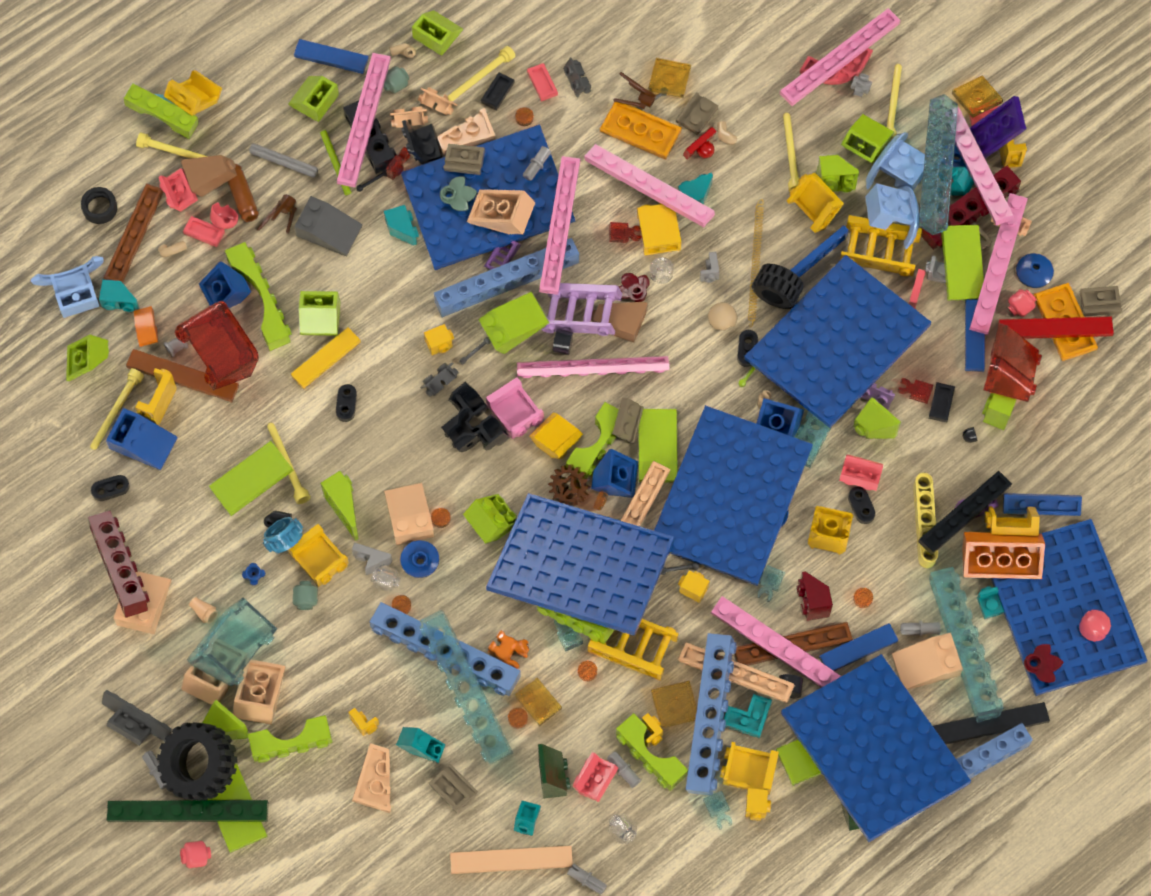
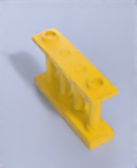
(893, 232)
(635, 660)

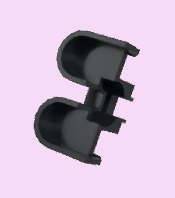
(459, 429)

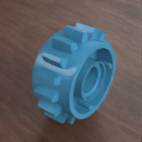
(283, 535)

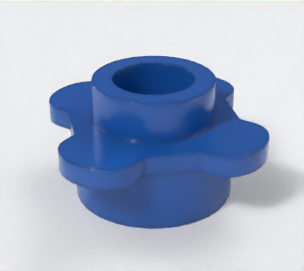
(253, 568)

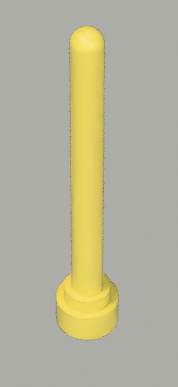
(505, 55)
(893, 99)
(145, 141)
(793, 182)
(134, 378)
(301, 495)

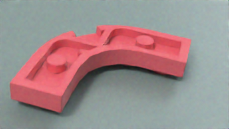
(845, 74)

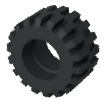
(777, 286)

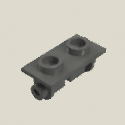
(573, 71)
(433, 383)

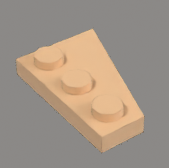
(470, 133)
(374, 780)

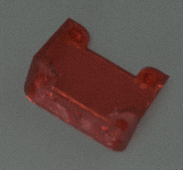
(220, 345)
(1012, 365)

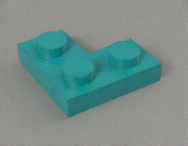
(750, 721)

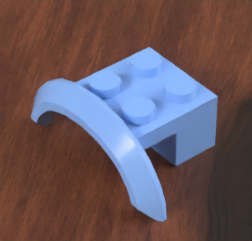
(899, 162)
(892, 204)
(73, 287)

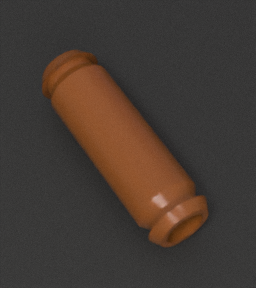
(243, 196)

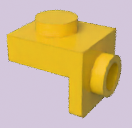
(654, 728)

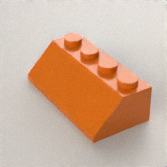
(1002, 555)

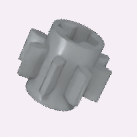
(861, 85)

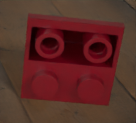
(815, 597)

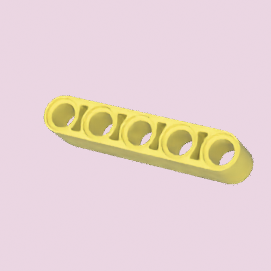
(924, 511)

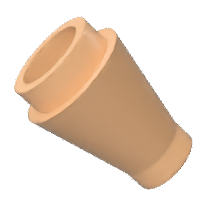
(205, 611)

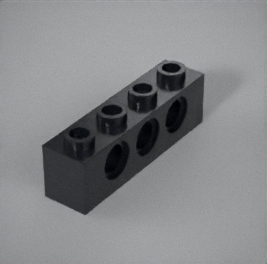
(378, 159)

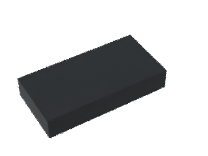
(497, 91)
(941, 402)

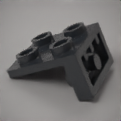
(422, 143)

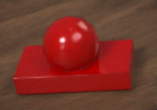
(702, 145)

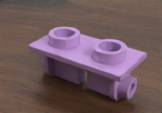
(882, 395)

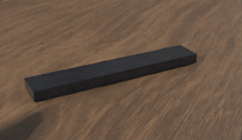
(965, 512)
(970, 728)

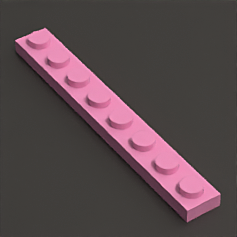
(840, 57)
(363, 120)
(981, 172)
(649, 185)
(559, 225)
(998, 266)
(599, 366)
(773, 643)

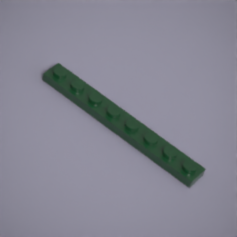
(188, 811)

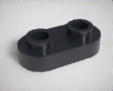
(744, 348)
(346, 401)
(110, 485)
(861, 504)

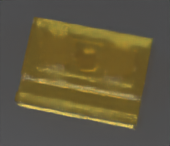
(538, 701)

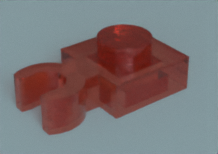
(396, 166)
(621, 232)
(919, 391)

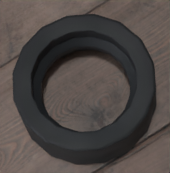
(100, 218)

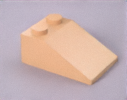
(502, 210)
(409, 513)
(157, 590)
(928, 662)
(204, 685)
(259, 692)

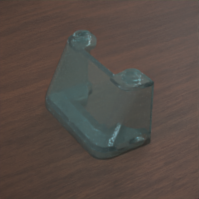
(232, 642)

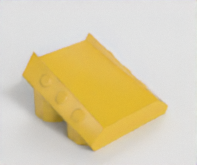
(555, 436)
(830, 529)

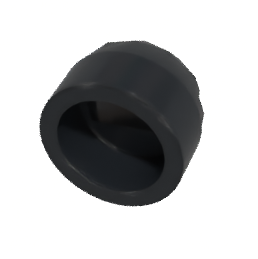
(969, 435)

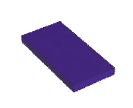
(999, 126)

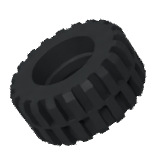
(174, 757)

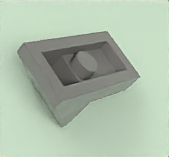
(374, 557)

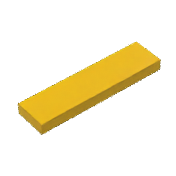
(325, 358)

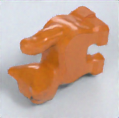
(507, 648)

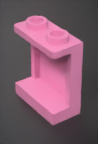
(514, 408)

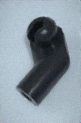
(274, 517)

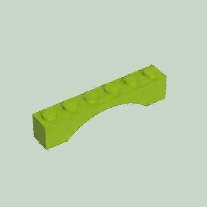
(273, 329)

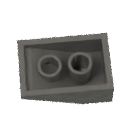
(327, 226)

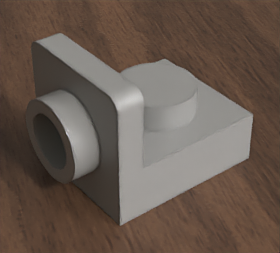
(712, 269)
(935, 270)

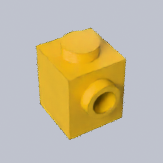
(439, 339)
(693, 585)
(757, 804)

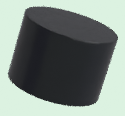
(562, 342)
(798, 682)

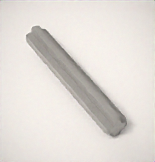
(283, 160)

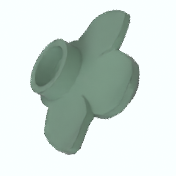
(460, 194)

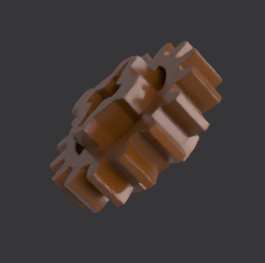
(562, 482)

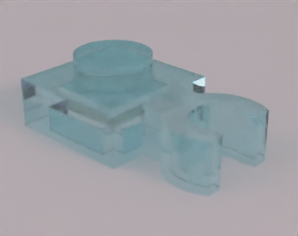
(771, 581)
(567, 636)
(717, 806)

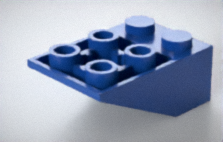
(141, 439)

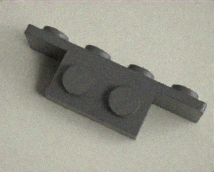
(132, 721)

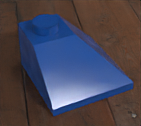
(224, 285)
(780, 417)
(615, 475)

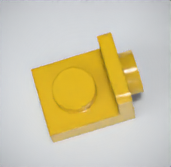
(360, 720)

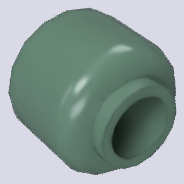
(396, 79)
(305, 595)

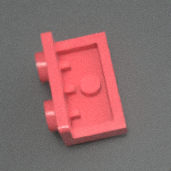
(177, 190)
(861, 472)
(594, 777)

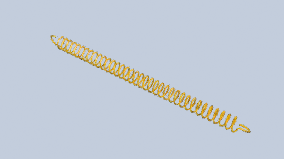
(755, 261)

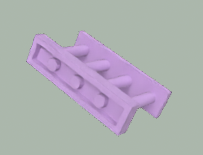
(583, 291)

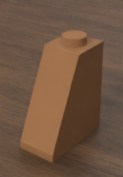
(208, 173)
(624, 318)

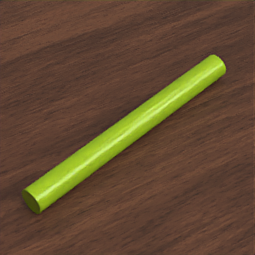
(333, 157)

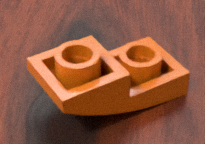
(145, 326)

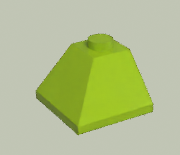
(85, 355)
(876, 422)
(224, 719)

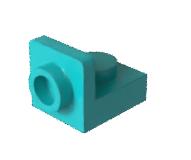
(989, 602)
(526, 818)

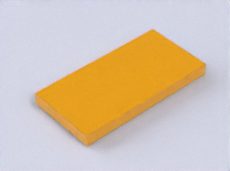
(640, 129)
(1061, 303)

